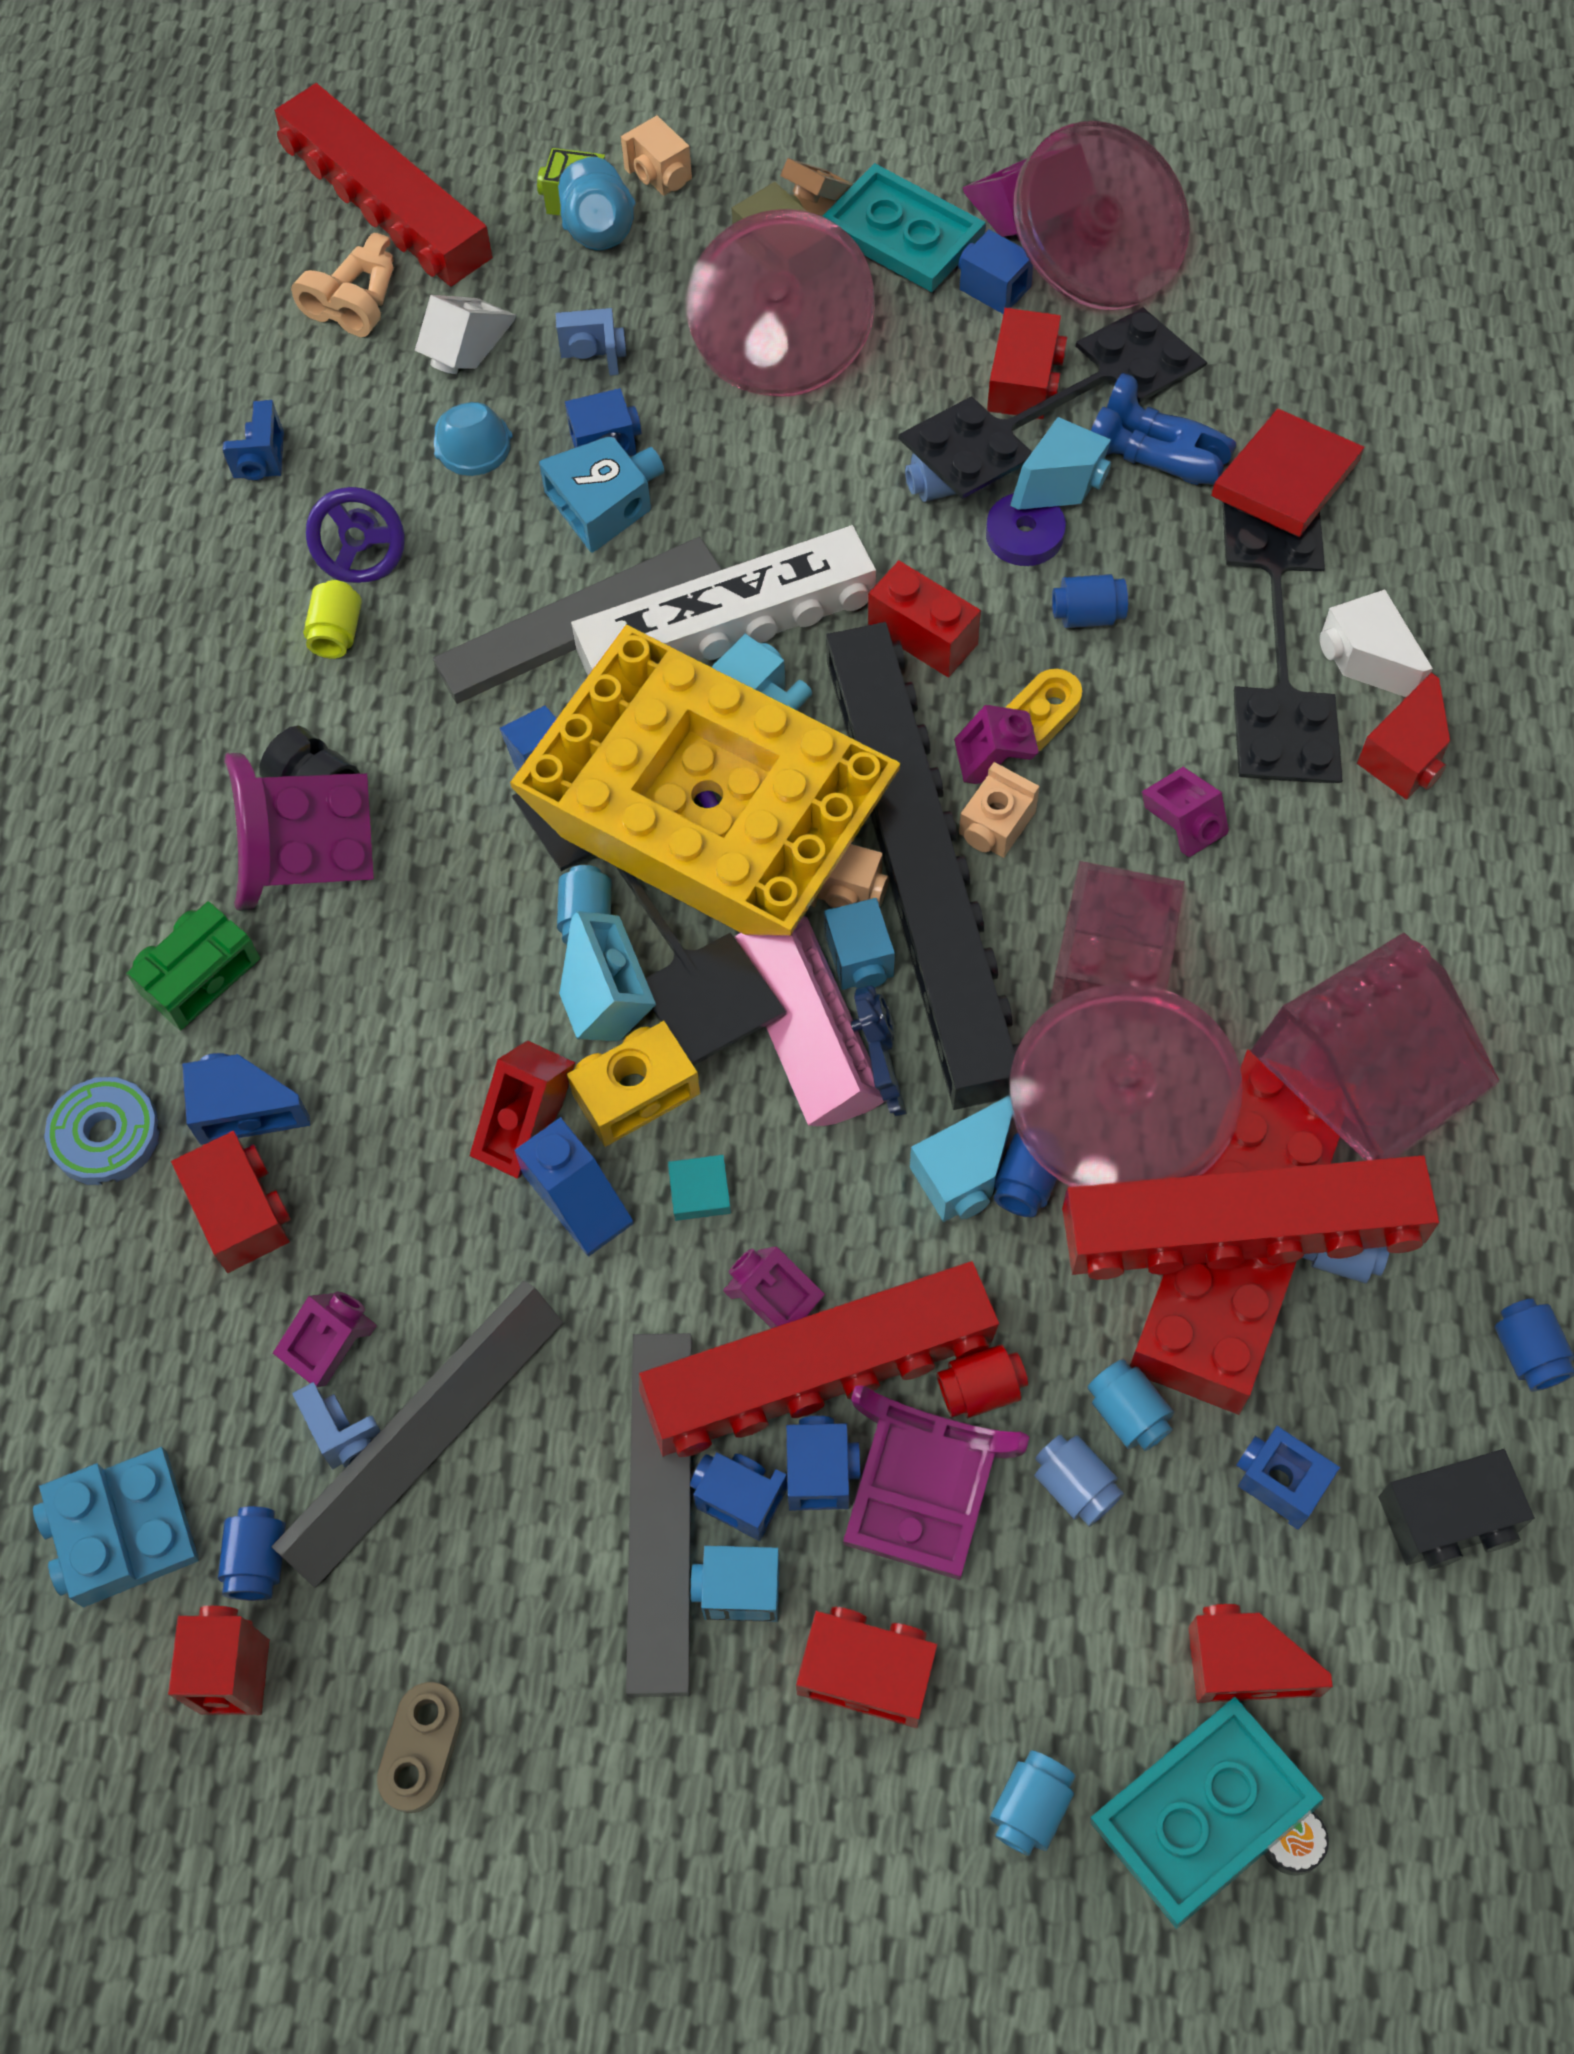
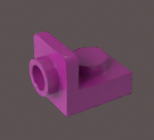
(992, 738)
(1190, 808)
(772, 1286)
(323, 1335)

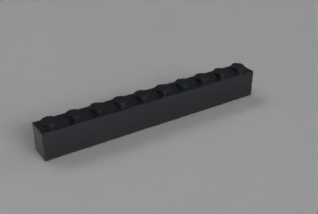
(924, 872)

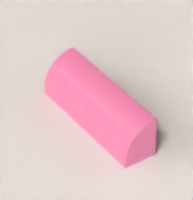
(815, 1037)

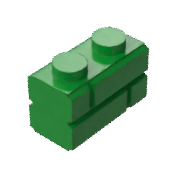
(193, 964)

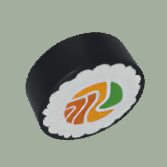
(1301, 1848)

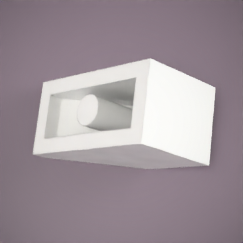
(460, 331)
(1374, 644)

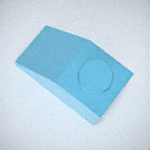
(1062, 467)
(602, 979)
(963, 1160)

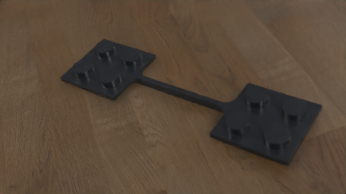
(975, 448)
(1280, 728)
(705, 993)

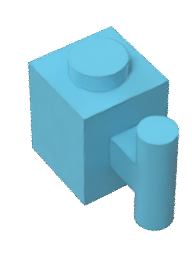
(763, 670)

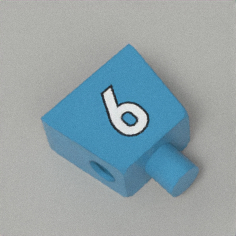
(600, 488)

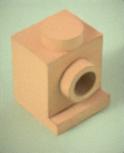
(657, 155)
(998, 811)
(855, 879)

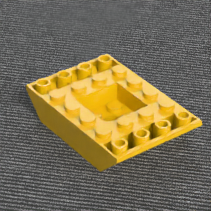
(665, 727)

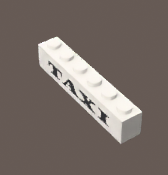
(750, 598)

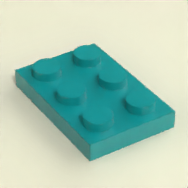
(905, 226)
(1206, 1811)

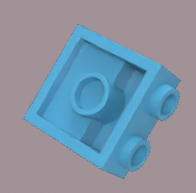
(114, 1527)

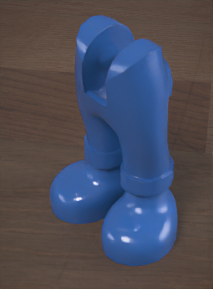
(1161, 439)

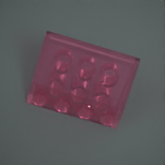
(1380, 1050)

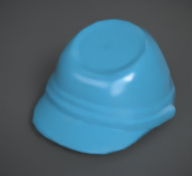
(595, 204)
(471, 439)

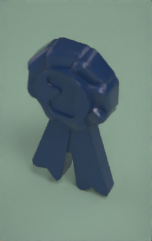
(880, 1032)

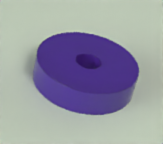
(1020, 546)

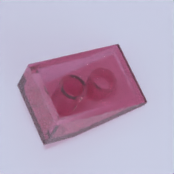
(1117, 930)

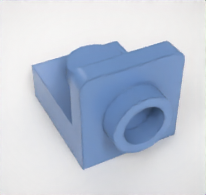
(590, 334)
(327, 1420)

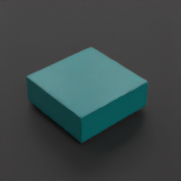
(699, 1187)

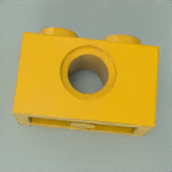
(621, 1109)

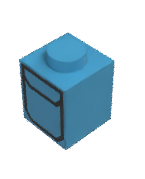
(859, 944)
(737, 1583)

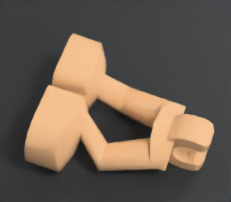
(338, 299)

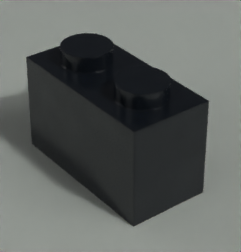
(1456, 1509)

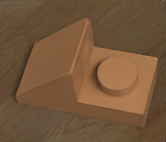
(814, 186)

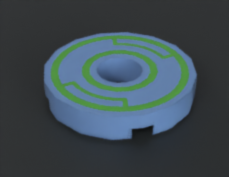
(81, 1109)

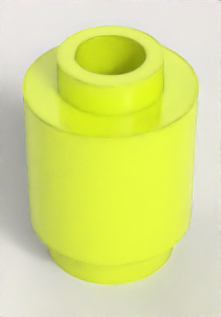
(332, 619)

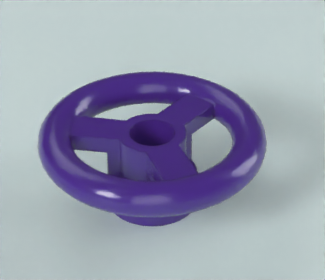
(363, 520)

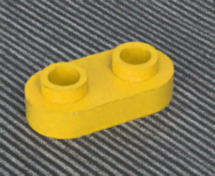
(1047, 717)

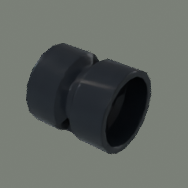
(302, 754)

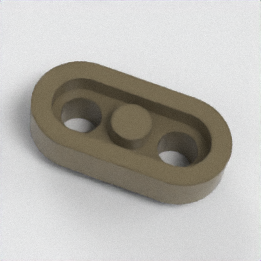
(419, 1746)

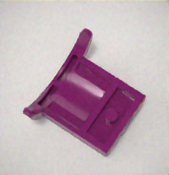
(298, 829)
(923, 1484)

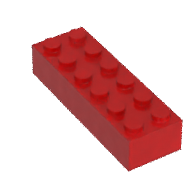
(1215, 1324)

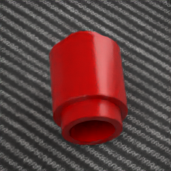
(982, 1382)

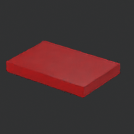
(1287, 472)

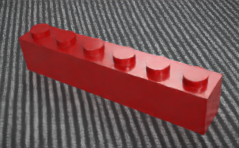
(383, 185)
(1249, 1216)
(817, 1359)

